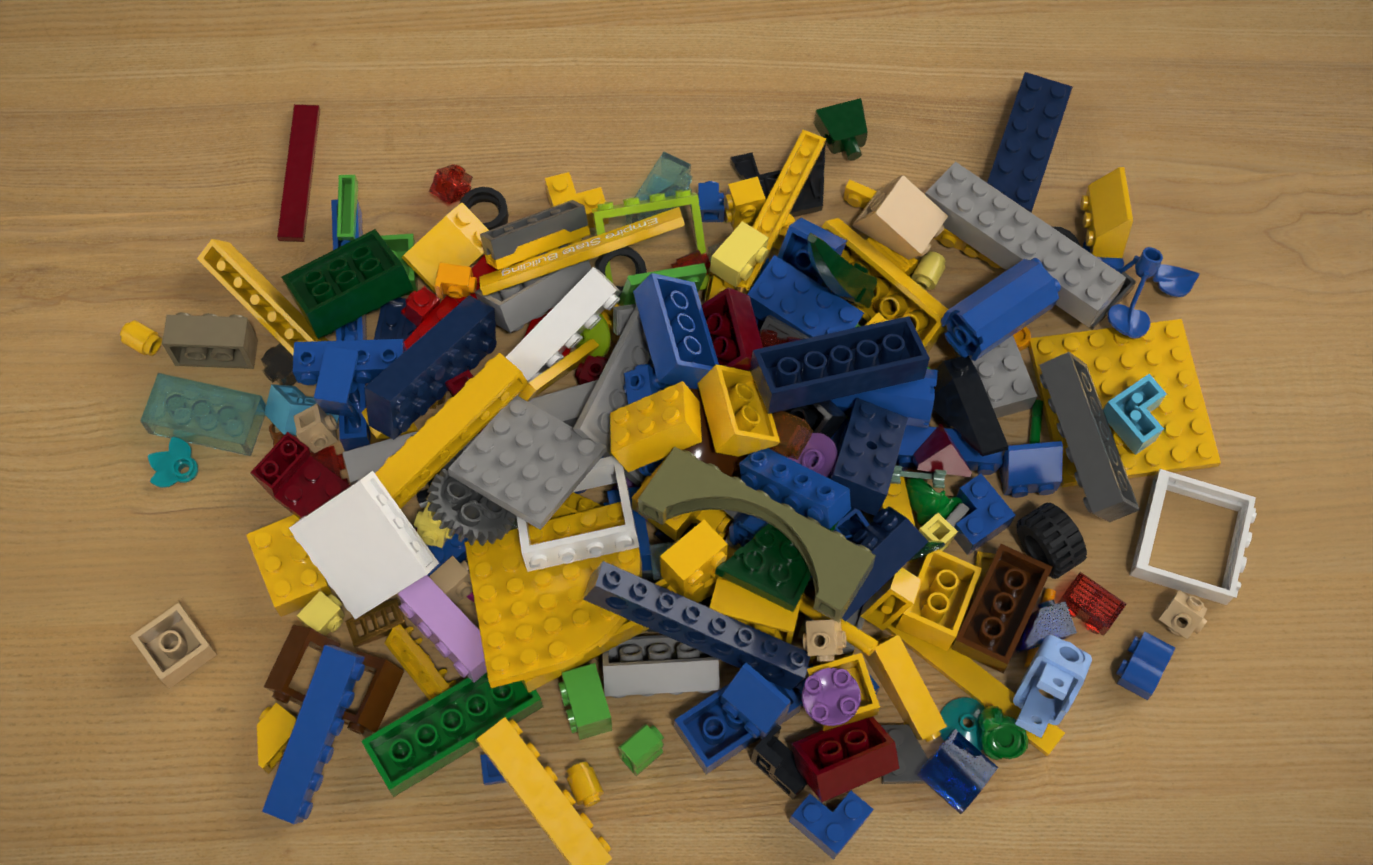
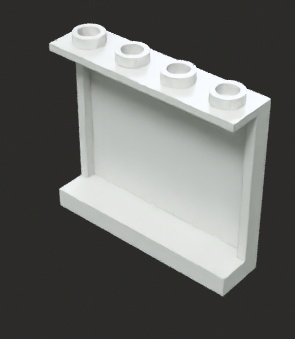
(364, 545)

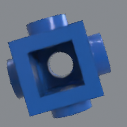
(641, 383)

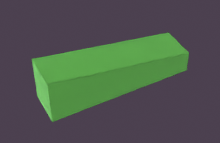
(347, 207)

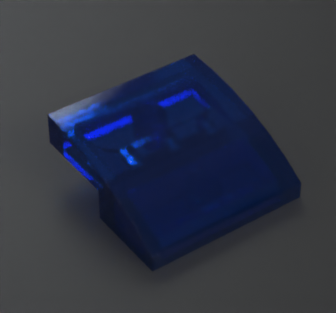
(957, 771)

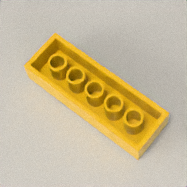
(895, 291)

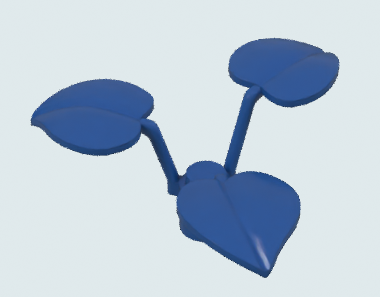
(1170, 279)

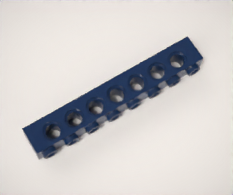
(696, 625)

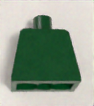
(843, 127)

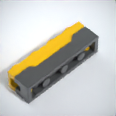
(535, 234)

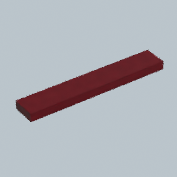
(299, 173)

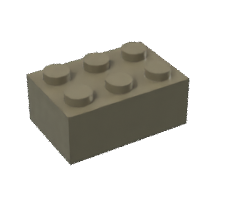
(210, 341)

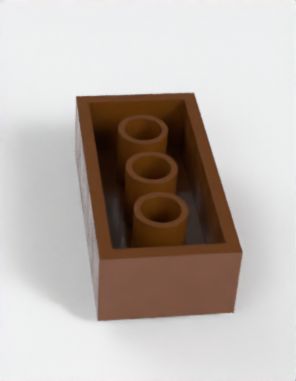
(1001, 608)

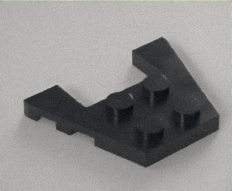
(811, 195)

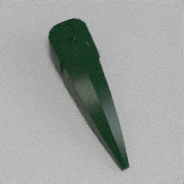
(841, 277)

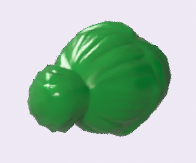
(928, 502)
(1001, 735)

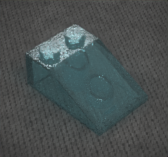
(666, 177)

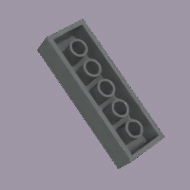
(1088, 438)

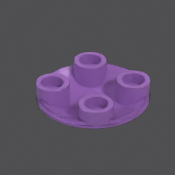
(831, 696)

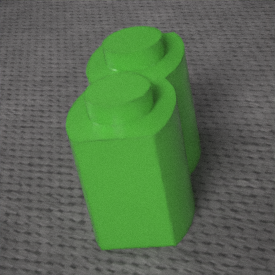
(641, 749)

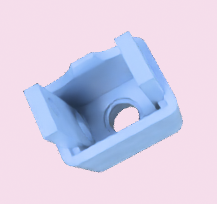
(1058, 670)

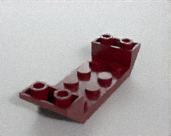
(297, 478)

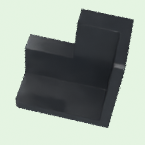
(778, 763)

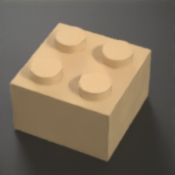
(173, 645)

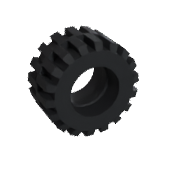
(1052, 539)

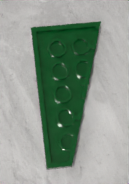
(769, 568)

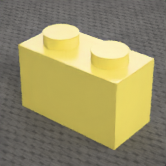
(739, 254)

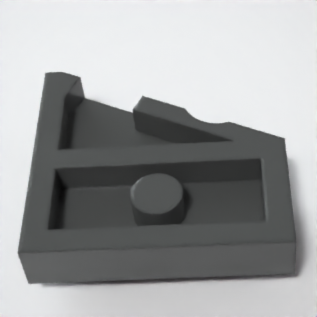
(910, 756)

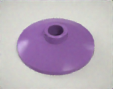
(819, 449)

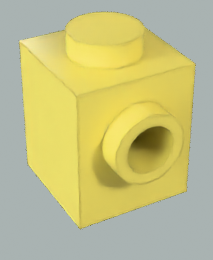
(322, 614)

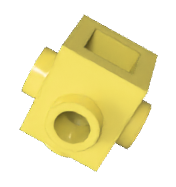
(429, 529)

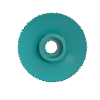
(956, 712)

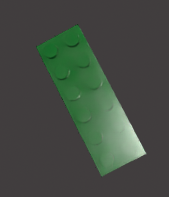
(444, 729)

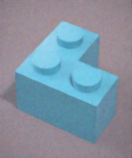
(1131, 414)

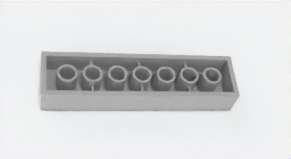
(1012, 233)

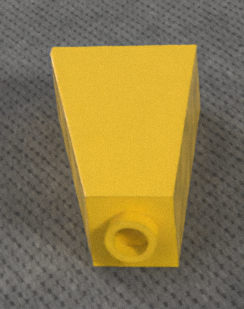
(905, 687)

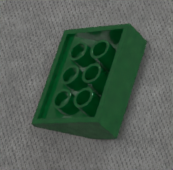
(347, 283)

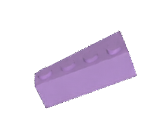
(445, 626)

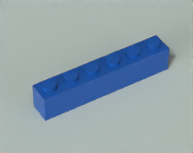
(314, 734)

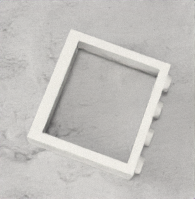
(1205, 492)
(590, 544)

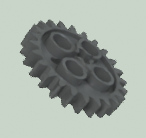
(467, 511)

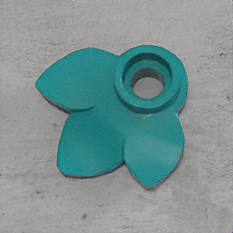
(170, 463)

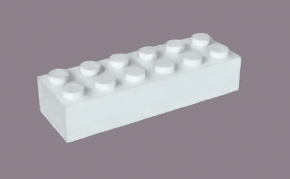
(564, 324)

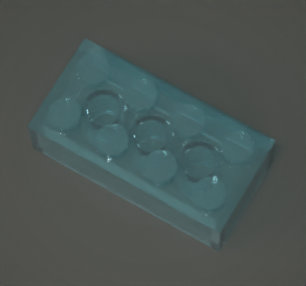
(204, 414)

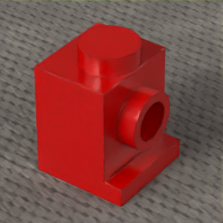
(420, 305)

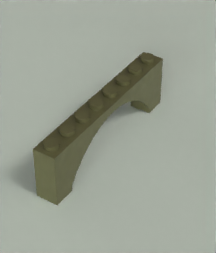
(691, 485)

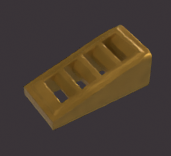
(381, 610)

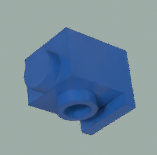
(711, 202)

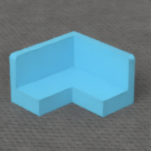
(284, 404)

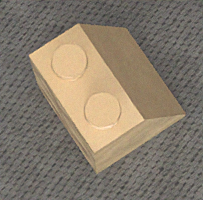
(902, 218)

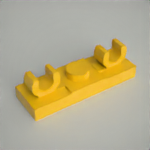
(417, 662)

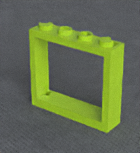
(655, 202)

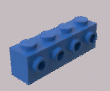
(372, 358)
(796, 486)

